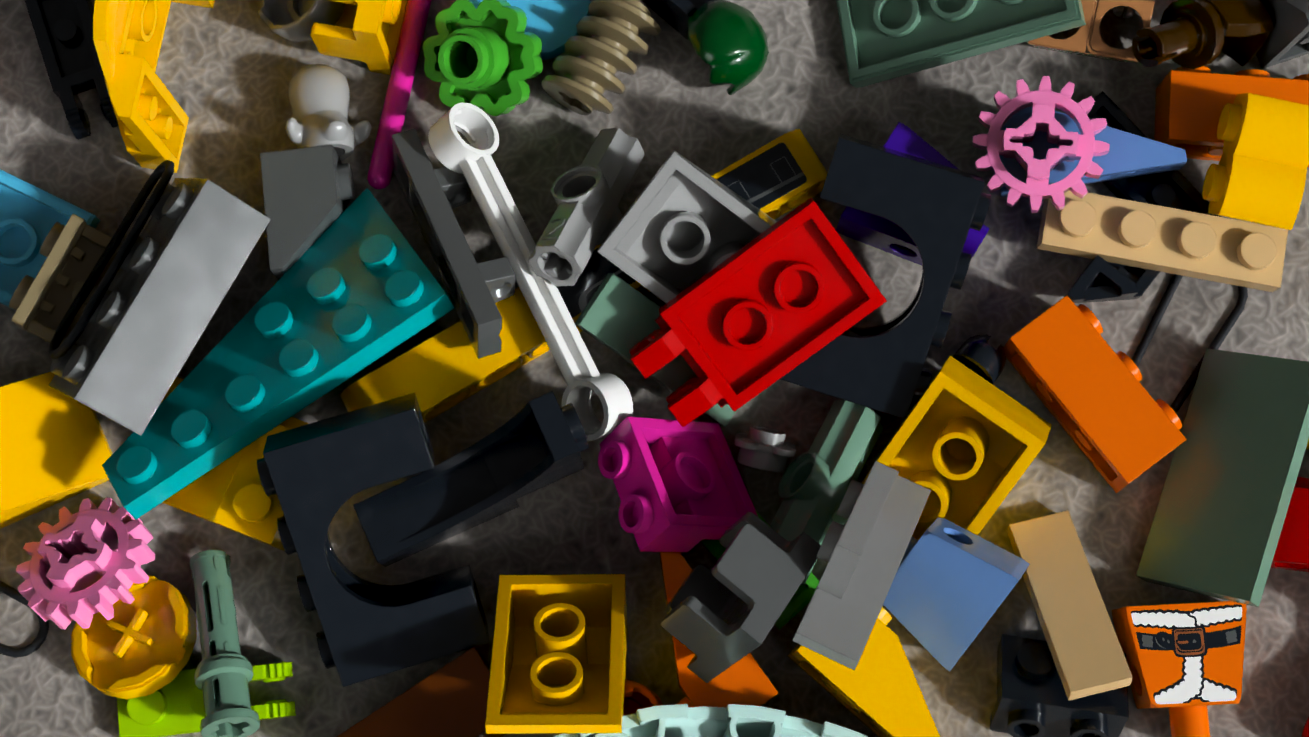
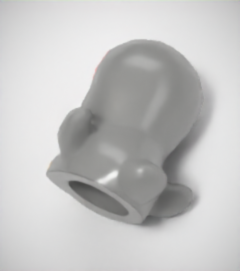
(321, 110)

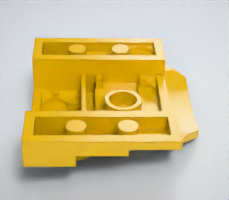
(128, 49)

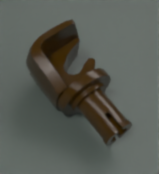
(1199, 30)

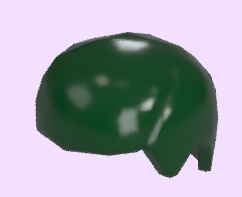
(729, 42)

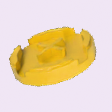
(140, 645)

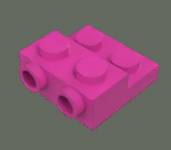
(673, 482)

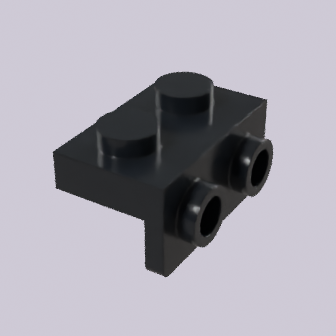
(1035, 702)

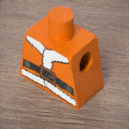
(1184, 658)

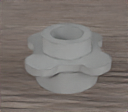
(764, 448)

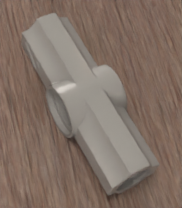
(586, 207)

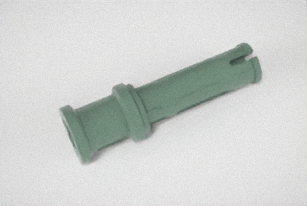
(223, 670)

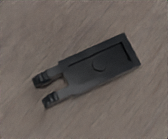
(70, 57)

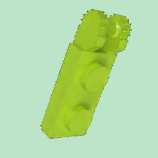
(180, 705)

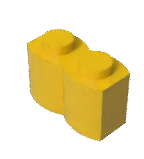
(1261, 161)

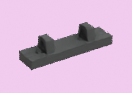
(470, 284)

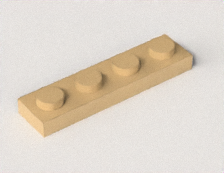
(1165, 240)

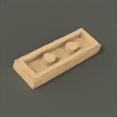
(1069, 606)

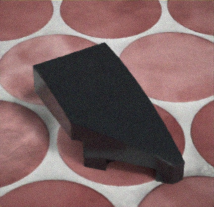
(1110, 282)

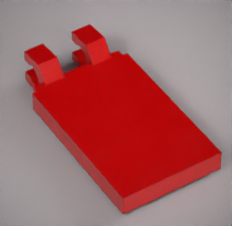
(759, 314)

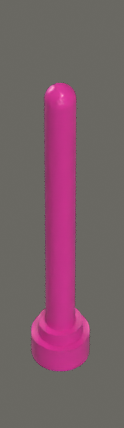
(398, 91)

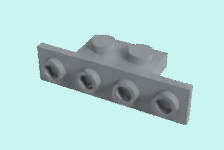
(860, 563)

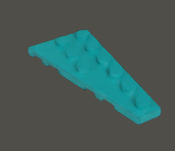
(314, 329)

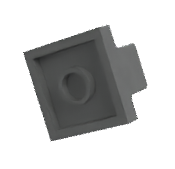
(737, 603)

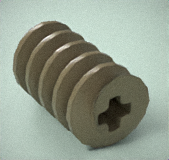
(599, 54)

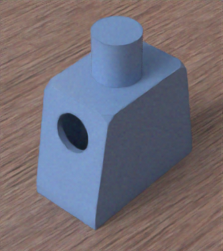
(951, 588)

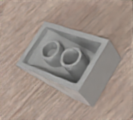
(681, 229)

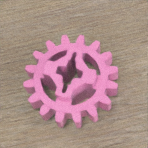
(1071, 144)
(82, 566)

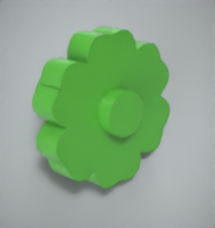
(483, 55)

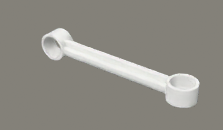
(517, 245)

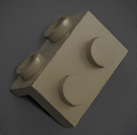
(71, 256)

